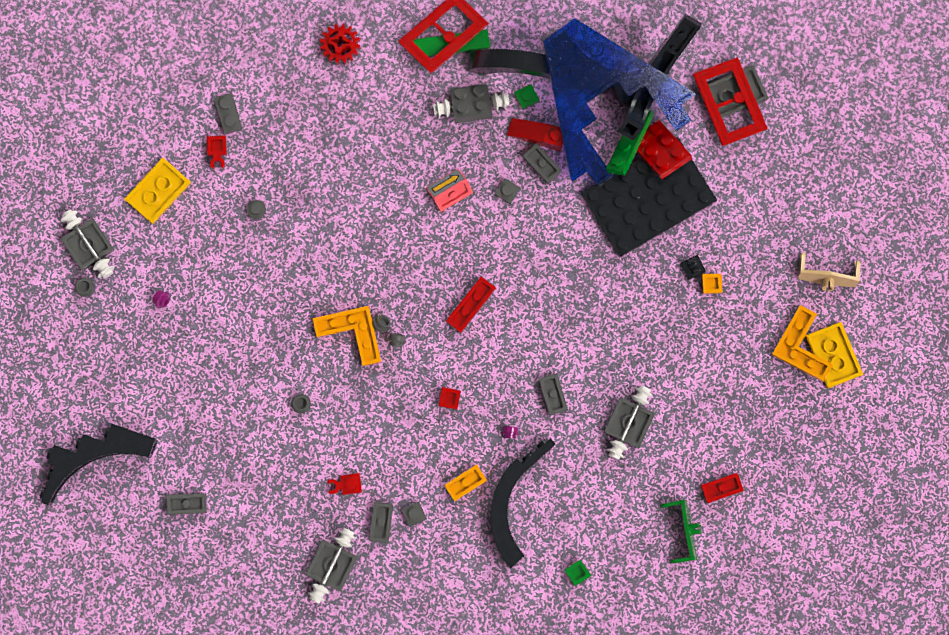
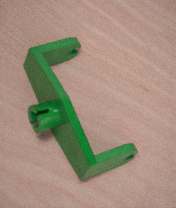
(690, 530)

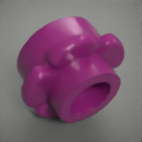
(161, 299)
(510, 432)

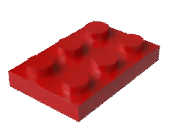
(662, 150)

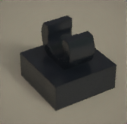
(692, 267)

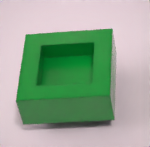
(526, 96)
(577, 572)

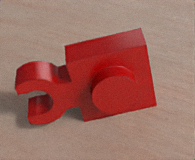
(217, 148)
(349, 484)

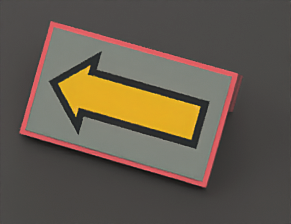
(449, 190)

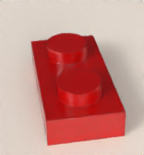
(722, 488)

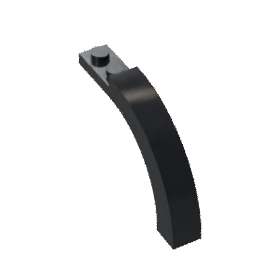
(663, 60)
(508, 61)
(499, 508)

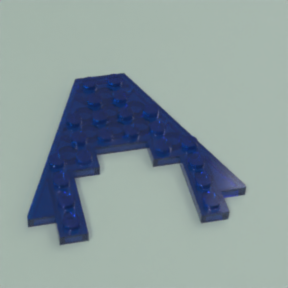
(584, 66)

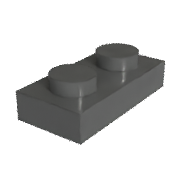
(228, 113)
(542, 163)
(553, 394)
(186, 504)
(381, 522)

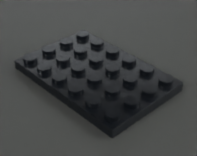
(644, 206)

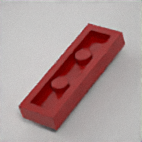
(471, 304)

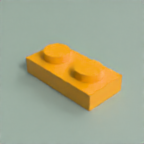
(465, 483)

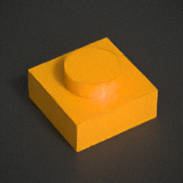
(712, 284)

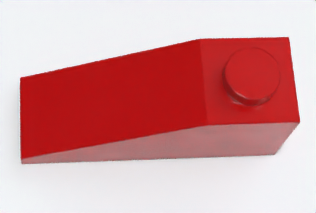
(536, 132)

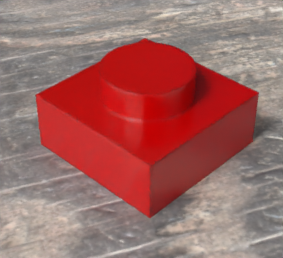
(449, 398)

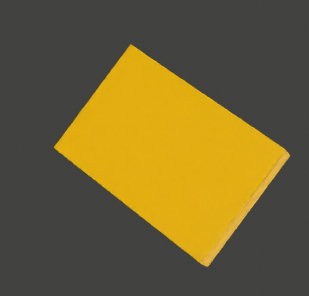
(157, 190)
(834, 347)

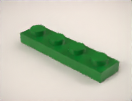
(626, 150)

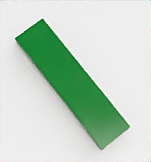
(433, 45)

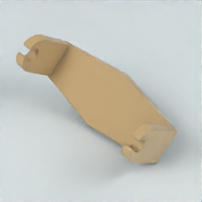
(828, 278)

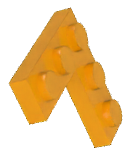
(355, 319)
(790, 351)

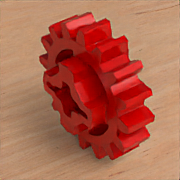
(347, 45)

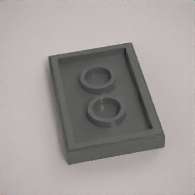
(726, 87)

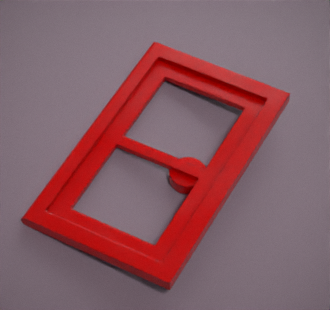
(455, 45)
(745, 95)

